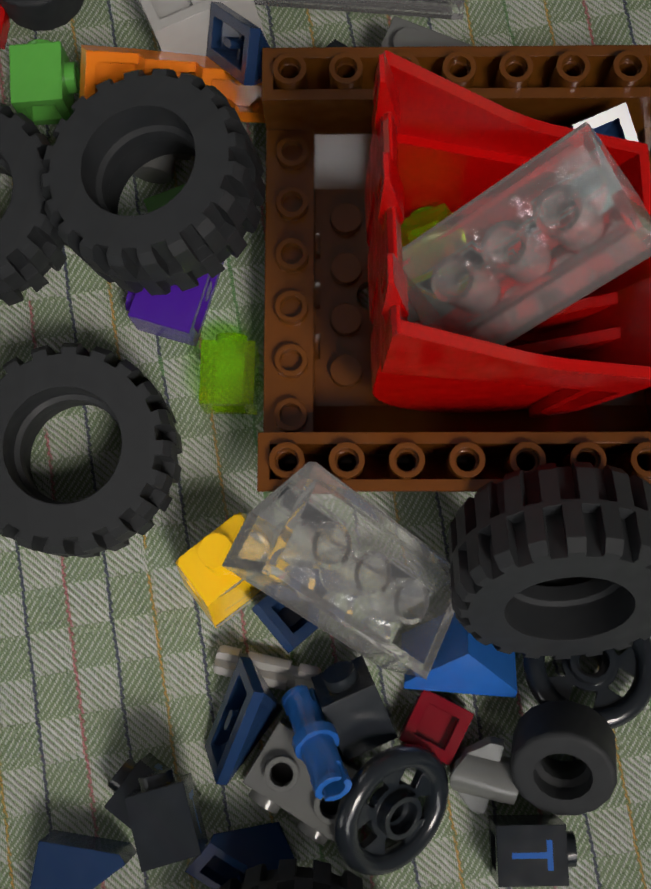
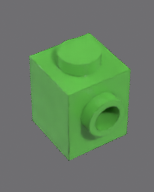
(43, 81)

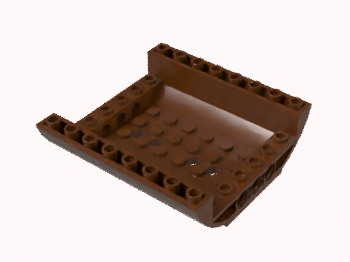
(317, 264)

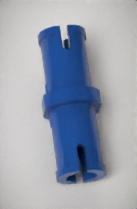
(316, 743)

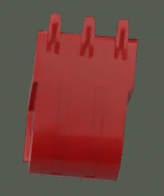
(448, 147)

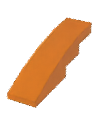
(106, 63)

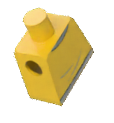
(212, 585)

